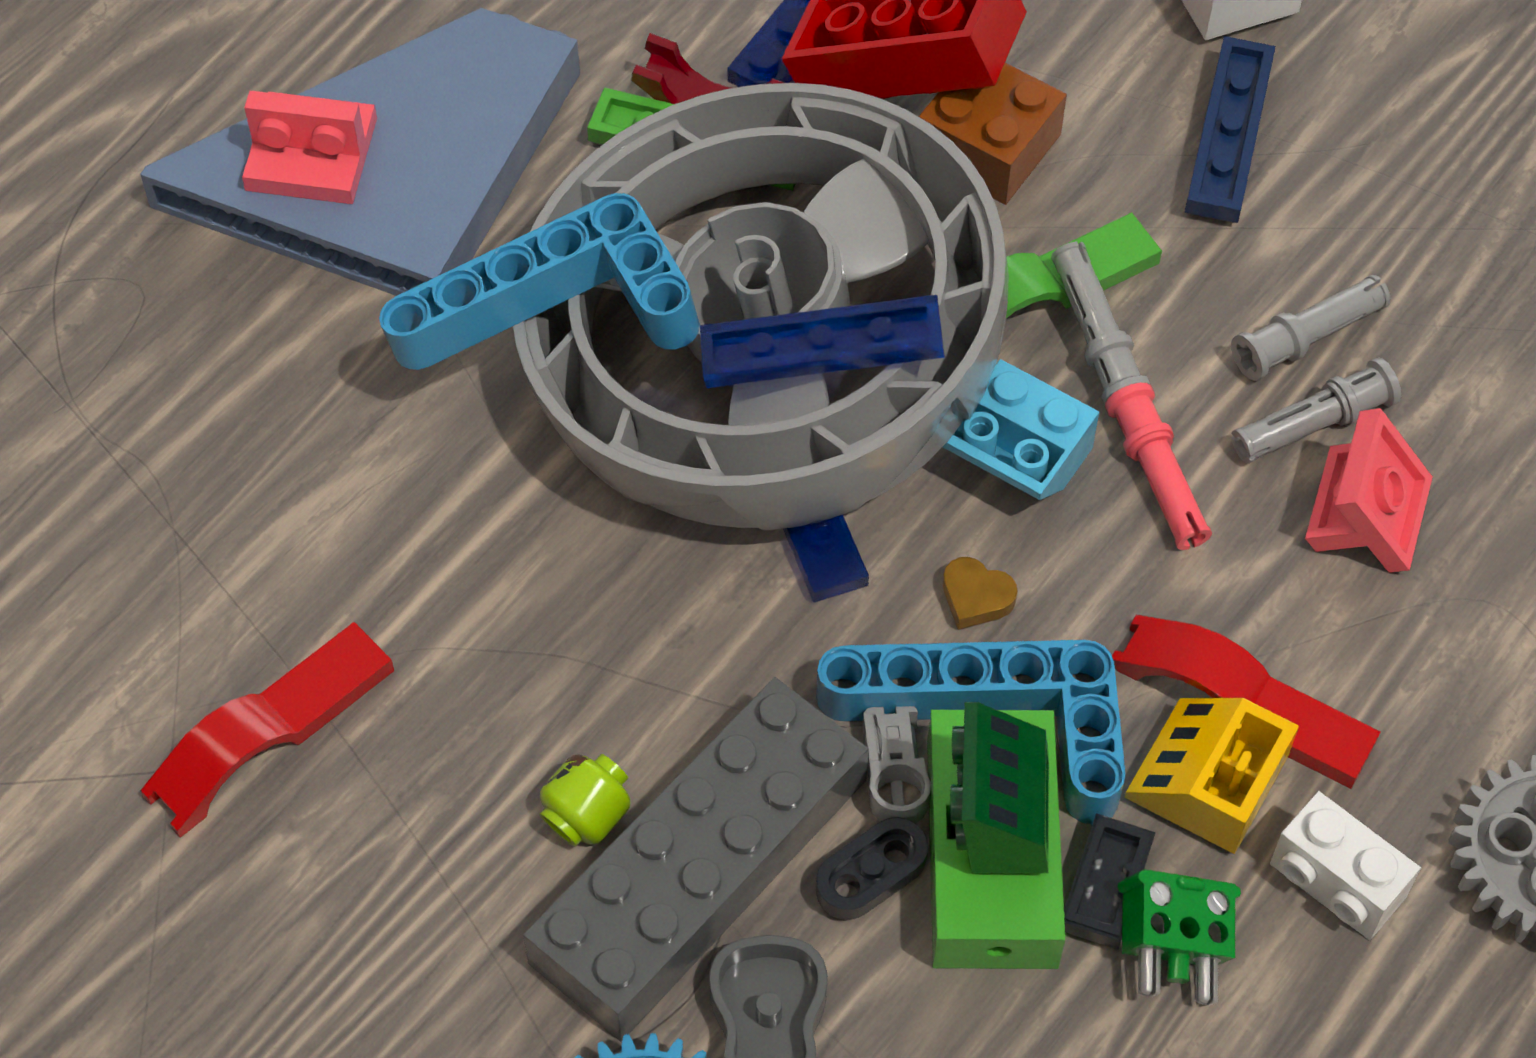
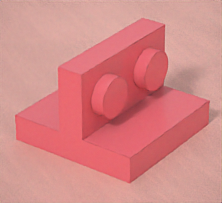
(307, 145)
(1371, 494)

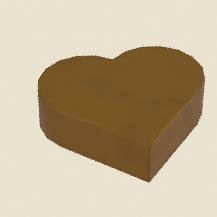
(977, 593)

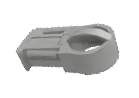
(895, 760)

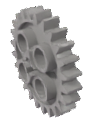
(1500, 875)

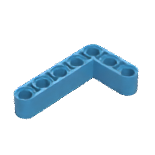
(539, 272)
(992, 668)

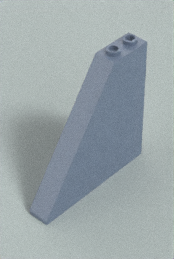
(444, 155)

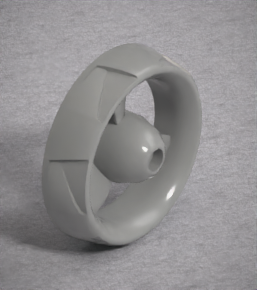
(883, 198)

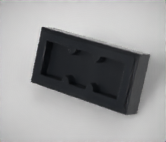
(1110, 856)

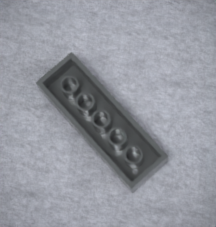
(696, 858)

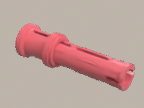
(1150, 444)

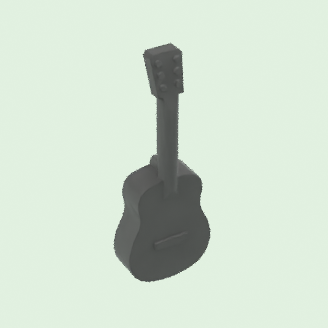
(768, 996)

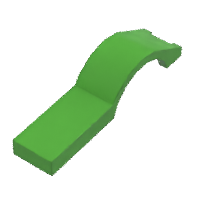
(1115, 253)

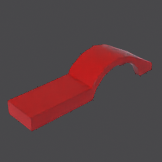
(1222, 669)
(249, 724)

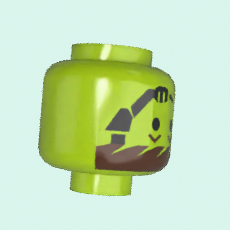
(585, 799)

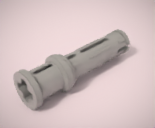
(1290, 335)
(1106, 346)
(1336, 403)

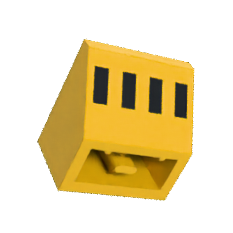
(1213, 767)

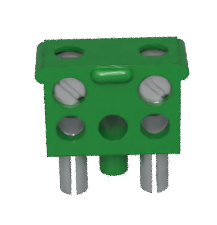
(1178, 922)

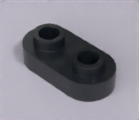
(869, 871)

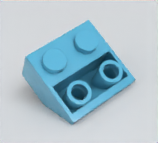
(1026, 432)

